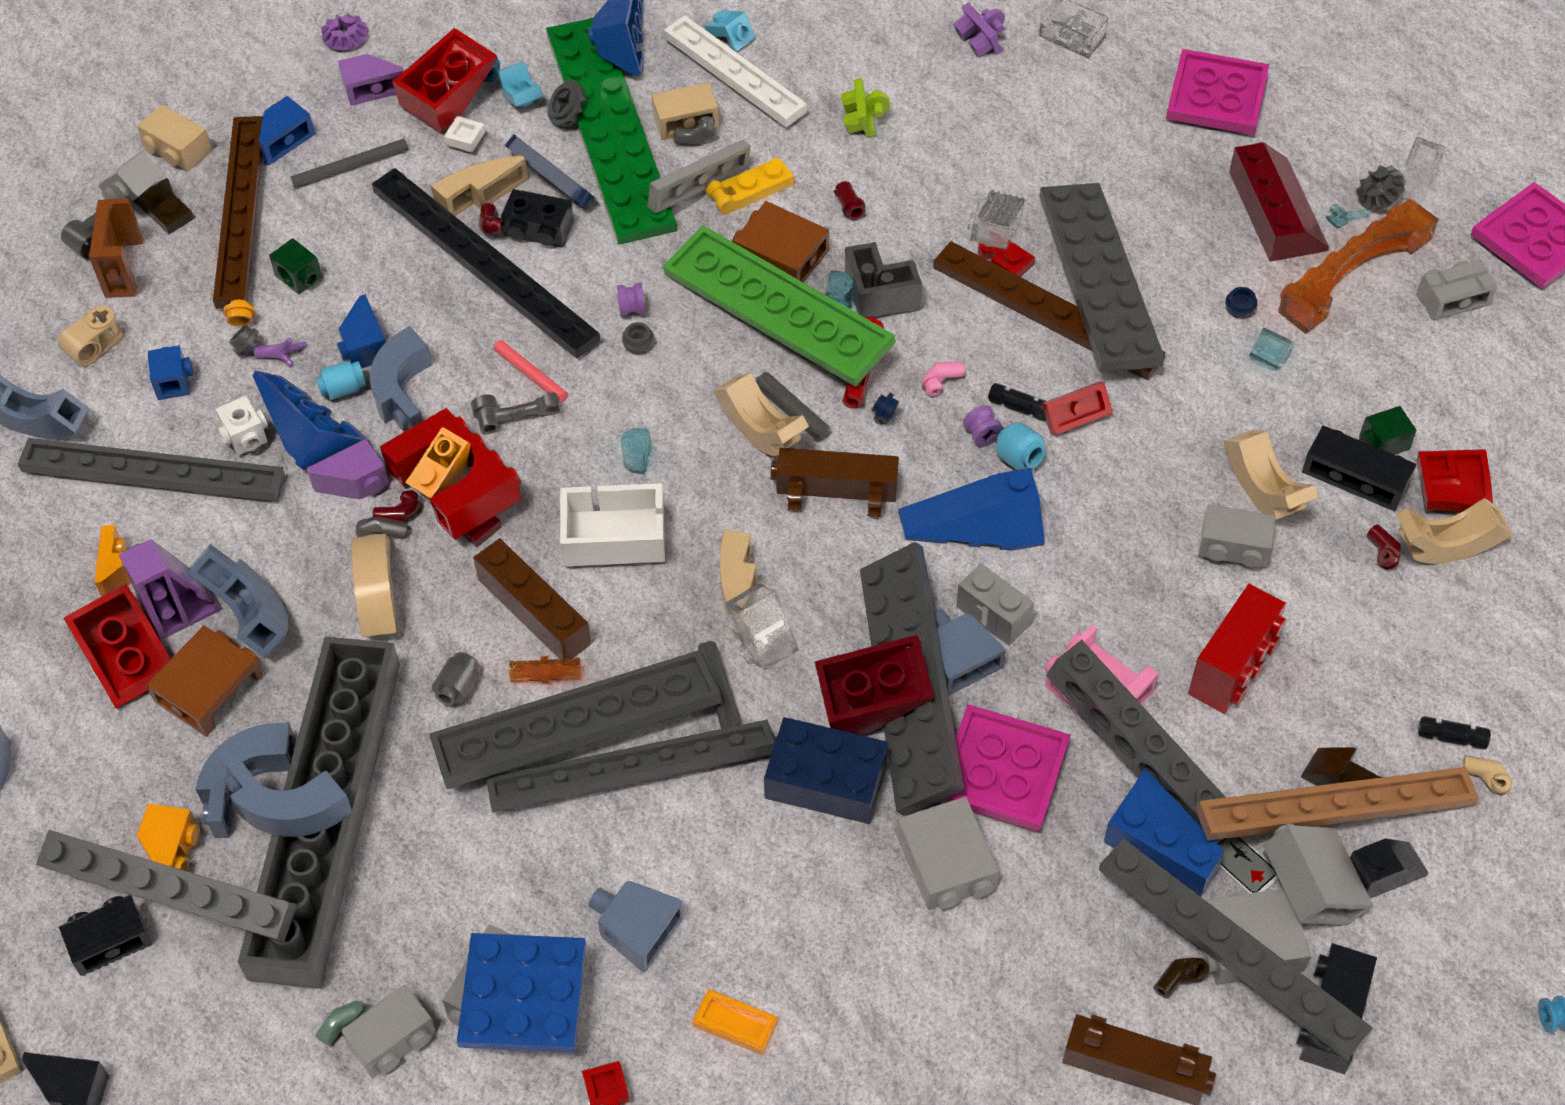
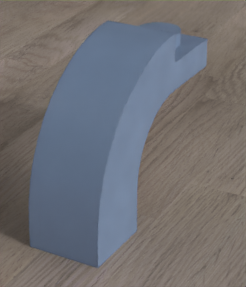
(391, 369)
(40, 415)
(252, 600)
(260, 749)
(286, 812)

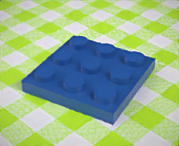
(522, 993)

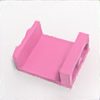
(1140, 685)

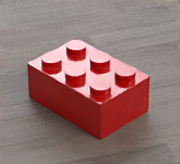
(1238, 649)

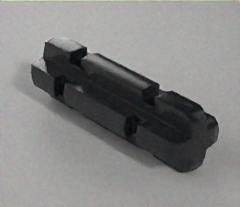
(1017, 400)
(1454, 732)

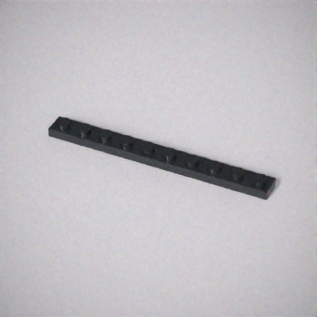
(486, 263)

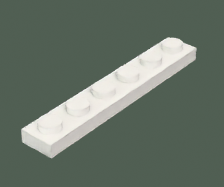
(735, 71)

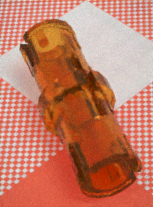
(545, 670)

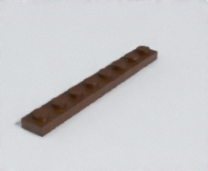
(239, 212)
(1018, 295)

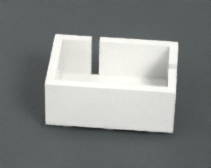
(622, 532)

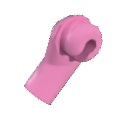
(934, 377)

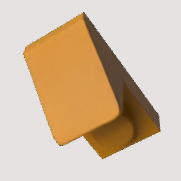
(109, 568)

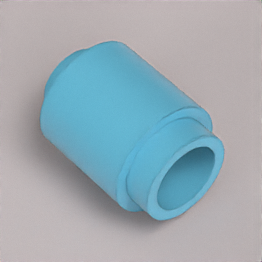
(341, 379)

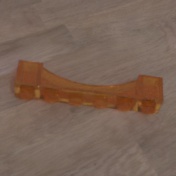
(1401, 230)

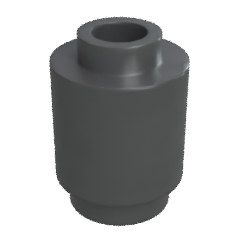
(456, 679)

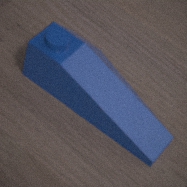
(618, 33)
(302, 424)
(989, 511)

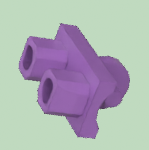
(984, 27)

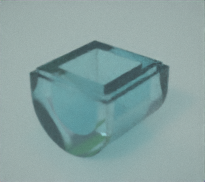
(840, 288)
(1272, 349)
(636, 450)

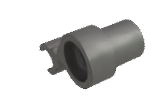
(489, 415)

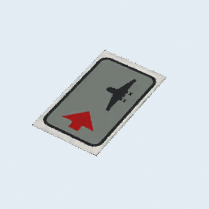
(1246, 865)

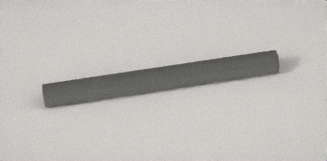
(349, 163)

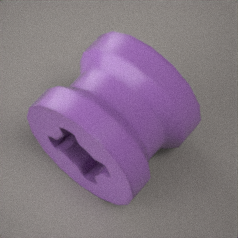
(631, 299)
(982, 425)

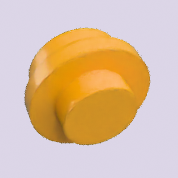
(239, 313)

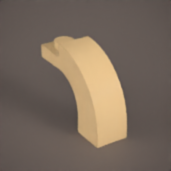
(757, 417)
(1262, 476)
(1456, 536)
(373, 584)

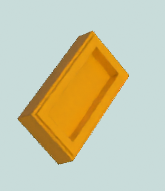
(735, 1021)

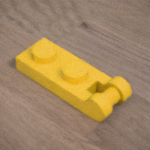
(750, 186)

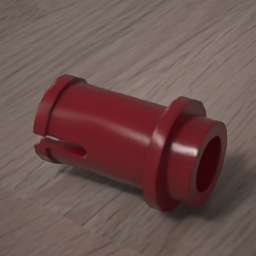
(851, 205)

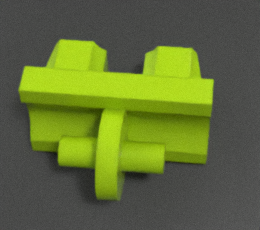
(867, 107)

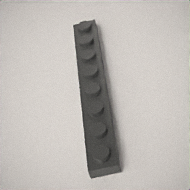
(151, 469)
(630, 765)
(167, 885)
(1236, 949)

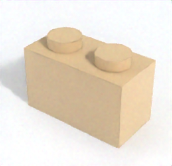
(683, 108)
(174, 138)

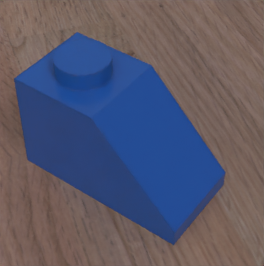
(283, 129)
(360, 334)

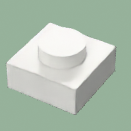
(464, 134)

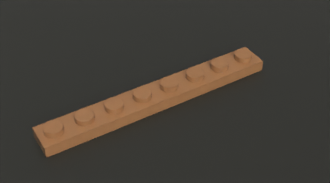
(1336, 803)

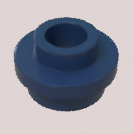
(1241, 302)
(885, 407)

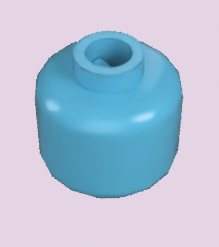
(1020, 446)

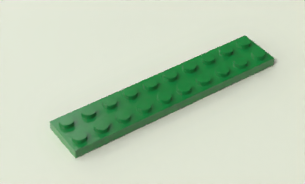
(611, 135)

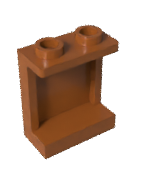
(112, 231)
(784, 240)
(203, 678)

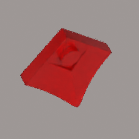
(1454, 478)

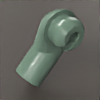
(338, 1019)

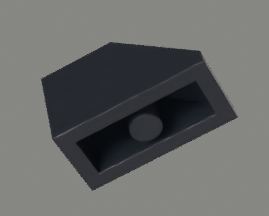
(1387, 865)
(67, 1079)

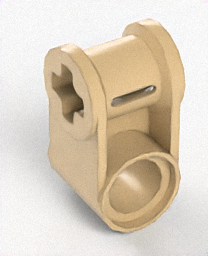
(90, 339)

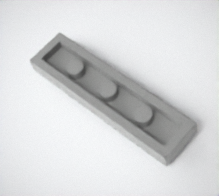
(698, 175)

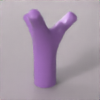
(279, 350)

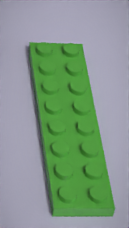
(780, 305)

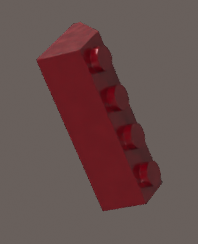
(1275, 203)

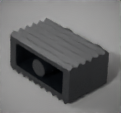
(104, 934)

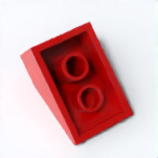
(444, 79)
(118, 644)

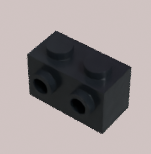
(537, 218)

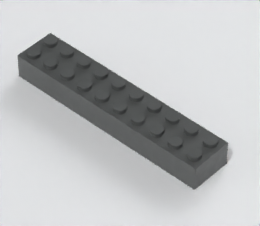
(337, 735)

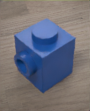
(169, 372)

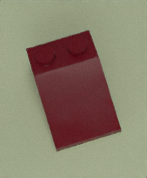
(874, 685)

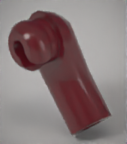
(488, 222)
(1389, 547)

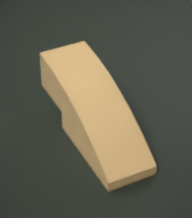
(480, 183)
(735, 570)

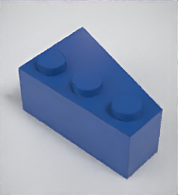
(1165, 834)

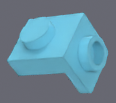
(733, 26)
(518, 86)

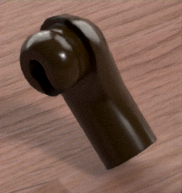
(1181, 972)

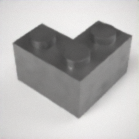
(881, 287)

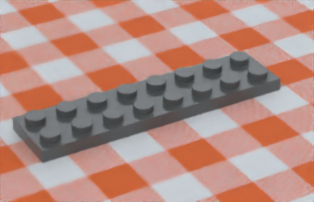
(1101, 278)
(574, 719)
(923, 741)

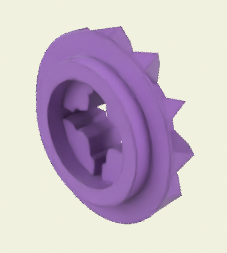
(337, 40)

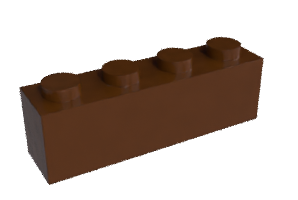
(532, 600)

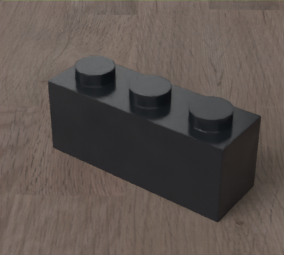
(1358, 468)
(1347, 978)

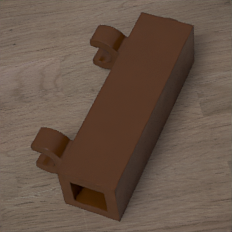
(835, 476)
(1139, 1060)

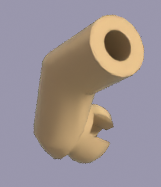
(1491, 773)

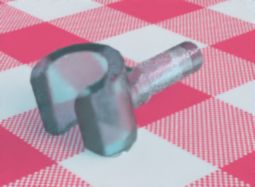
(1340, 216)

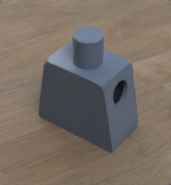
(966, 650)
(637, 921)

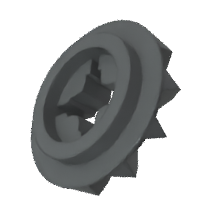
(567, 92)
(1393, 186)

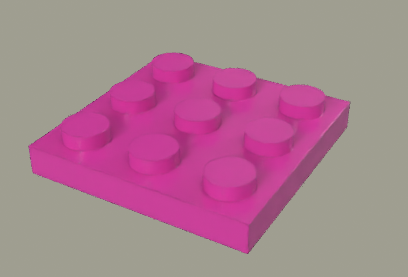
(1217, 91)
(1528, 234)
(1008, 766)

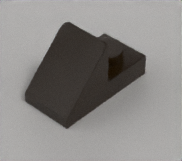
(164, 206)
(1335, 766)

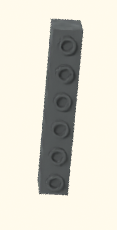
(1129, 727)

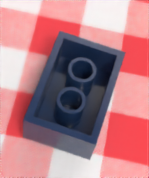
(825, 770)

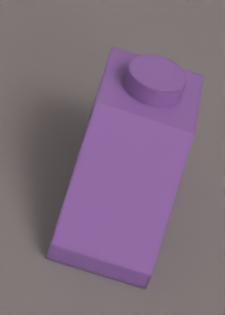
(368, 78)
(350, 473)

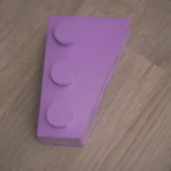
(166, 590)

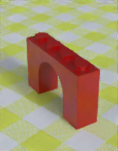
(475, 498)

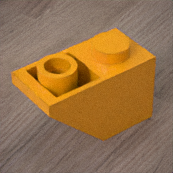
(441, 464)
(168, 835)

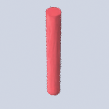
(530, 370)

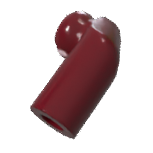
(402, 511)

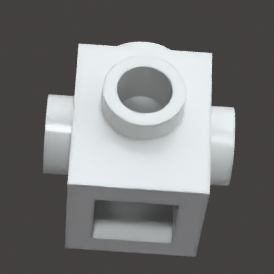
(241, 425)

